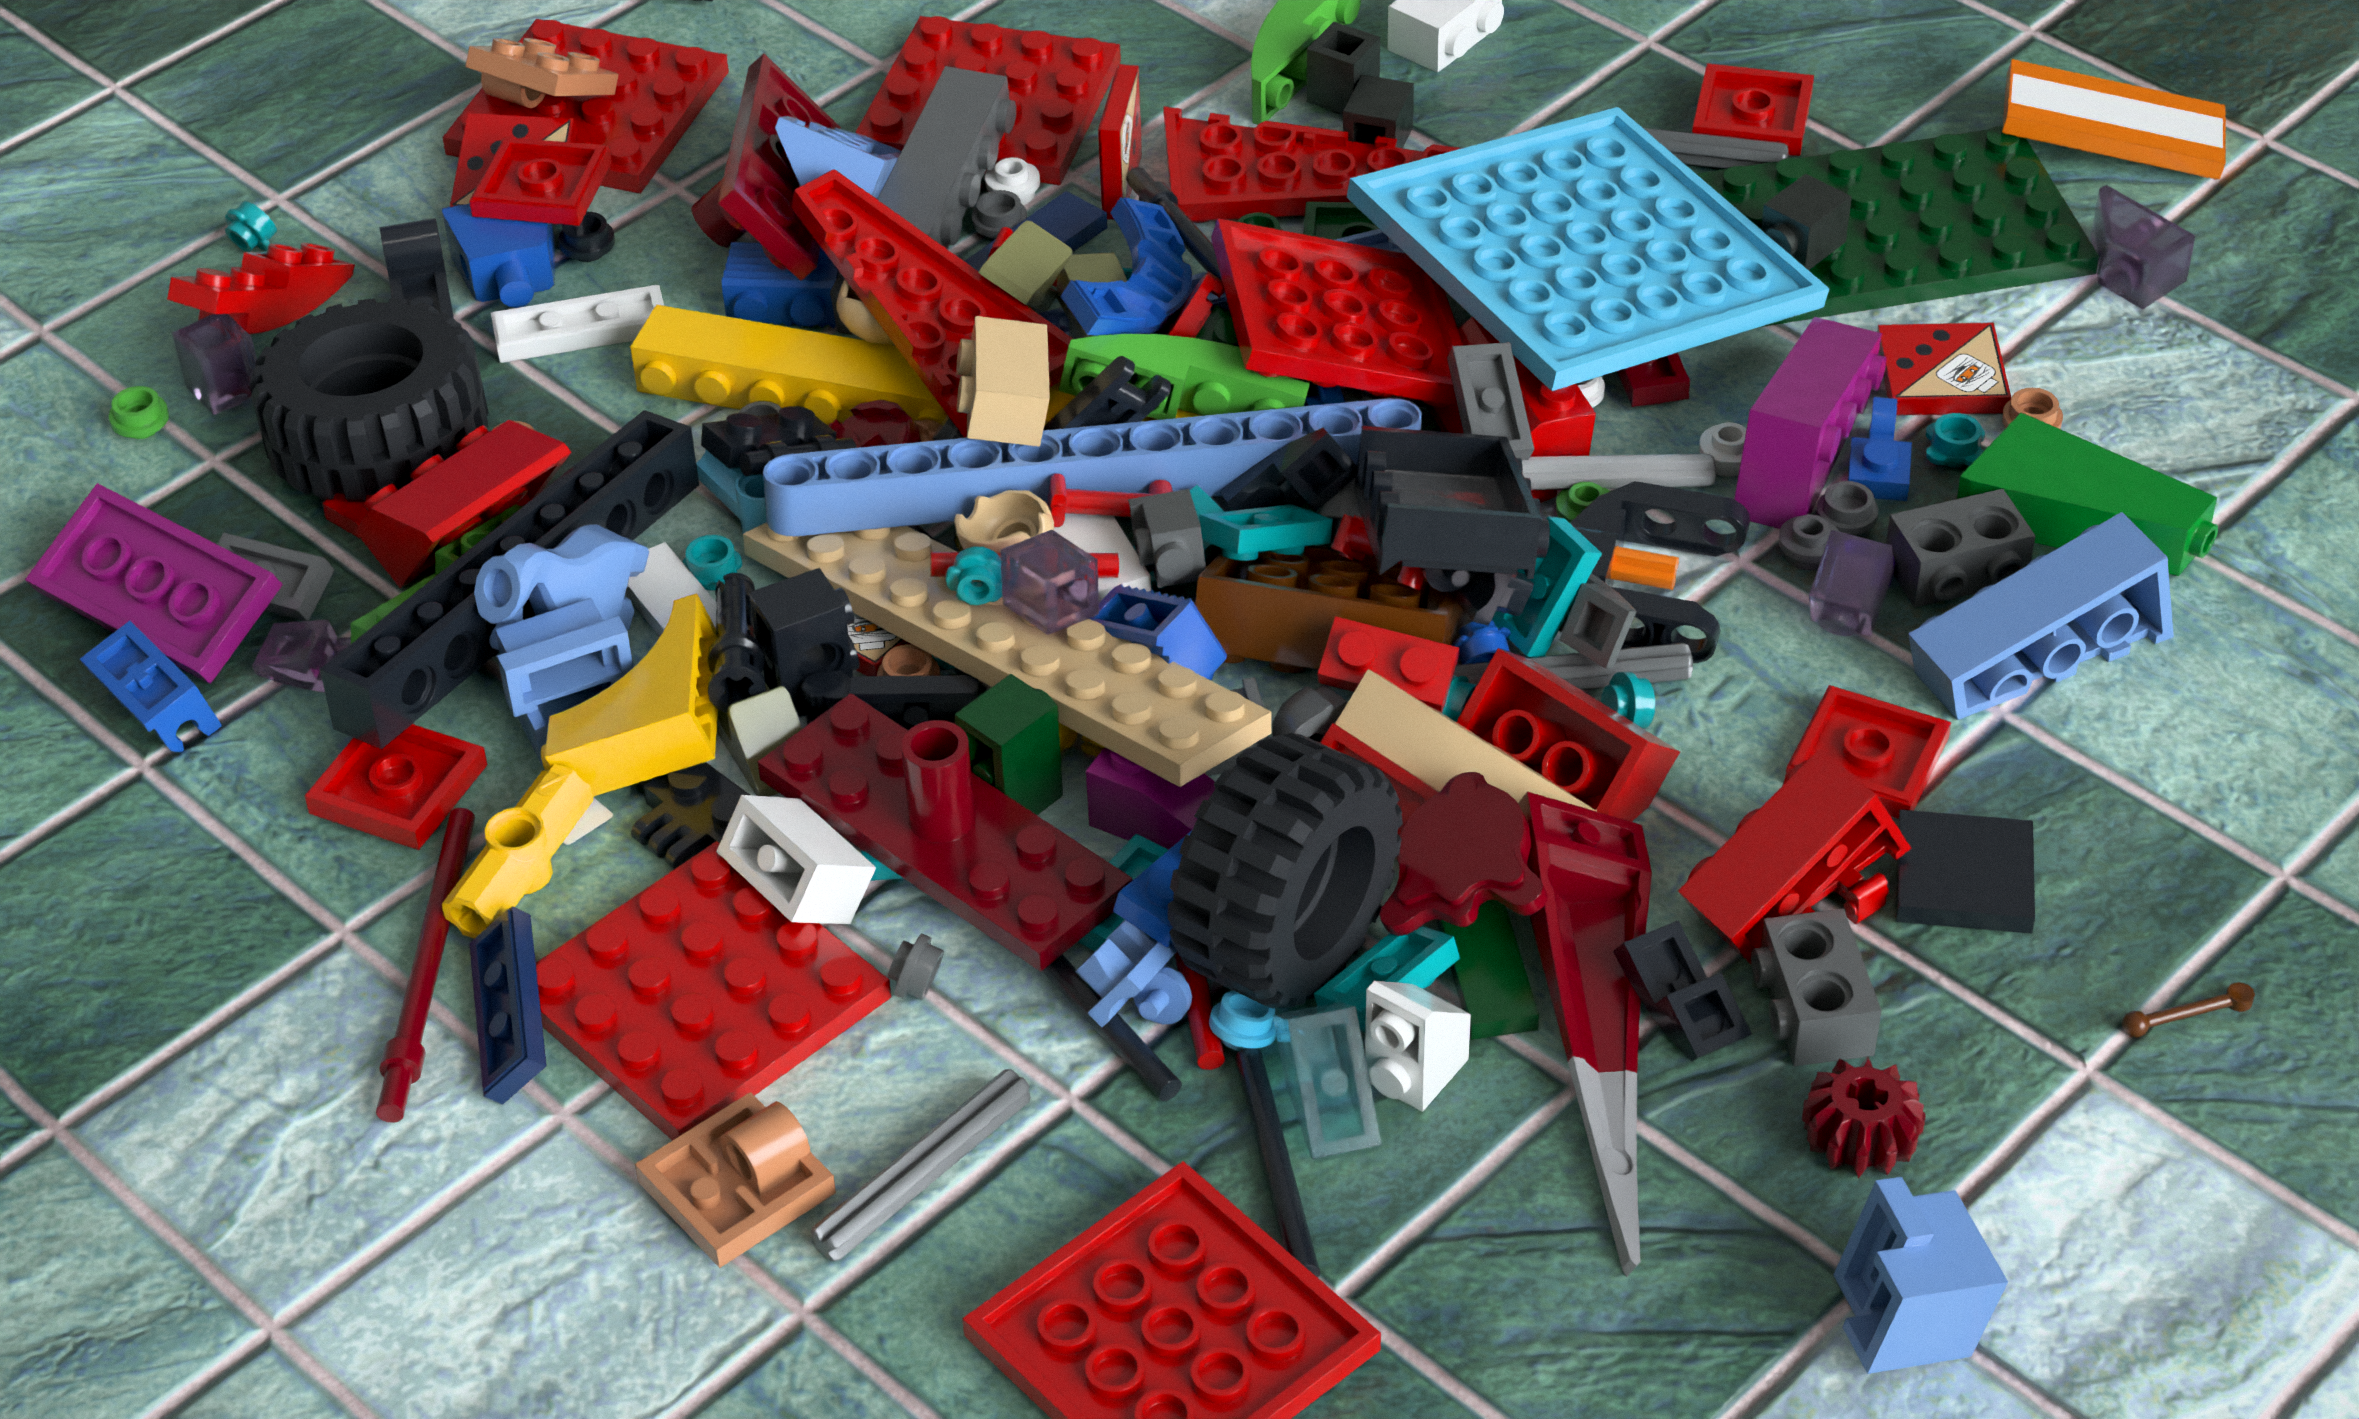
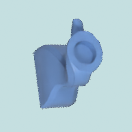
(582, 567)

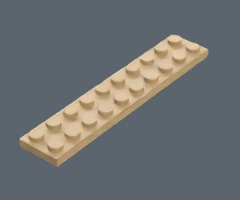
(1101, 683)

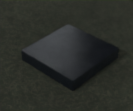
(1966, 872)

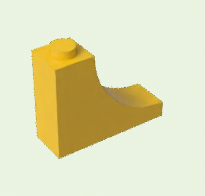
(649, 718)

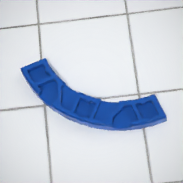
(1157, 282)

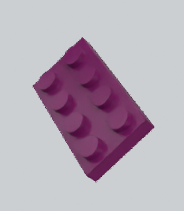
(172, 584)

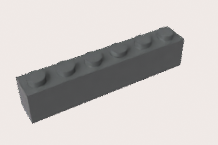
(947, 156)

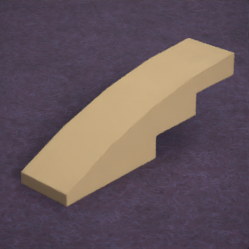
(1434, 744)

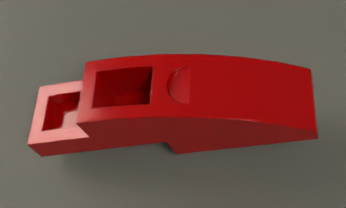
(267, 288)

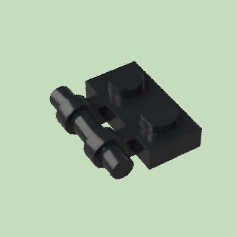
(754, 440)

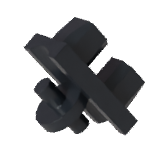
(1482, 592)

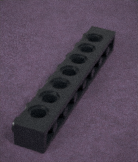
(437, 633)

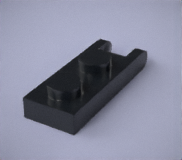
(1112, 399)

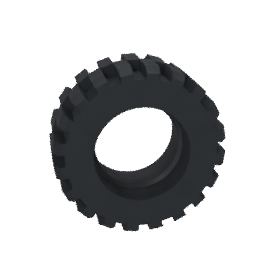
(366, 396)
(1284, 870)

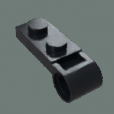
(416, 264)

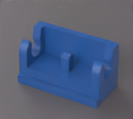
(149, 685)

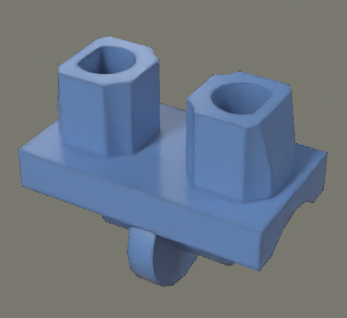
(1133, 967)

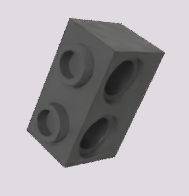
(1958, 546)
(1817, 987)

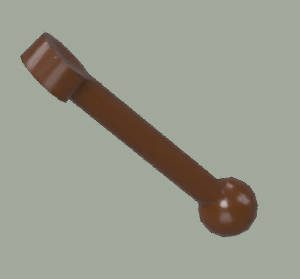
(2238, 998)

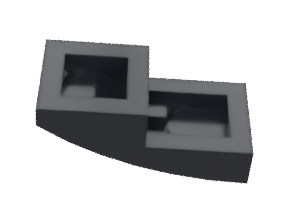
(1298, 473)
(1684, 1002)

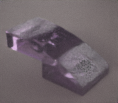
(297, 652)

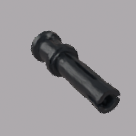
(736, 654)

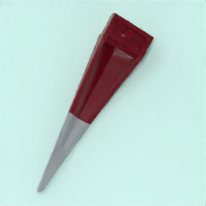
(1596, 901)

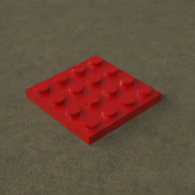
(1048, 76)
(653, 104)
(1336, 313)
(701, 993)
(1172, 1317)

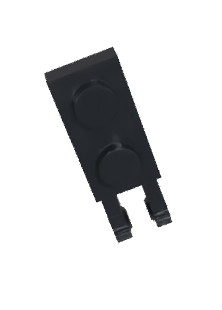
(900, 698)

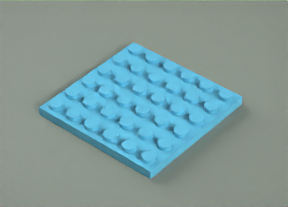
(1586, 246)

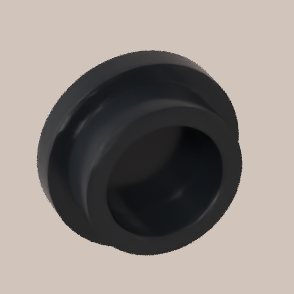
(588, 240)

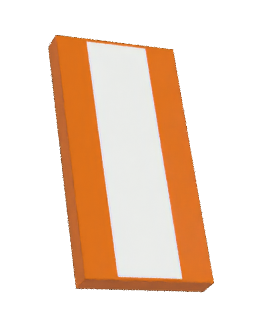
(2115, 119)

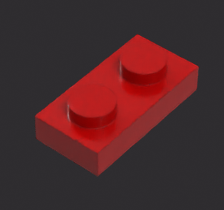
(1409, 662)

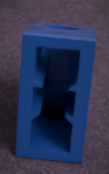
(501, 255)

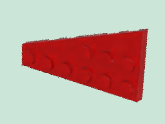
(1268, 168)
(911, 284)

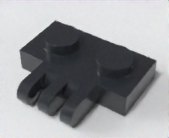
(687, 812)

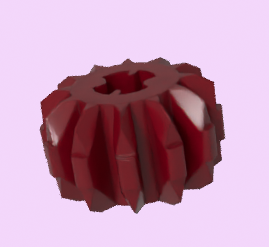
(1863, 1116)

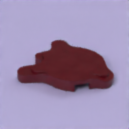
(1459, 853)

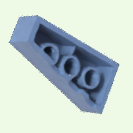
(2047, 619)

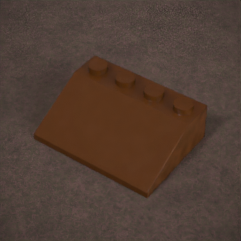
(1287, 604)

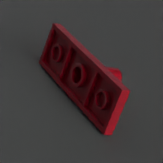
(759, 177)
(946, 829)

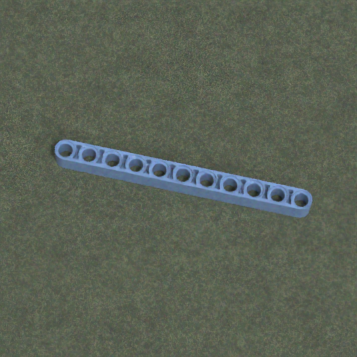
(943, 477)

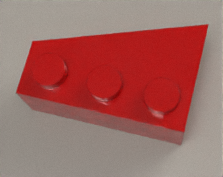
(1792, 852)

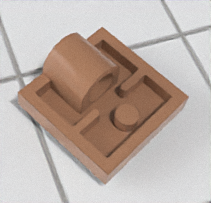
(533, 69)
(737, 1177)

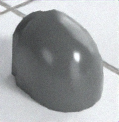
(1309, 713)

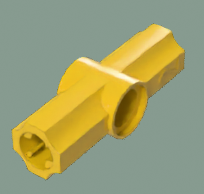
(518, 850)

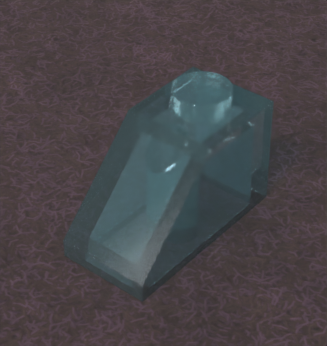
(1328, 1078)

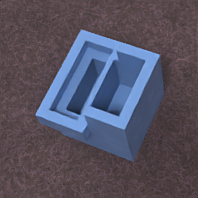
(559, 663)
(1916, 1279)

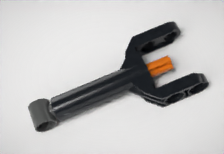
(1621, 518)

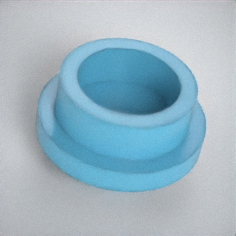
(1242, 1022)

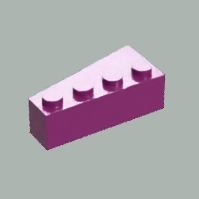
(1805, 419)

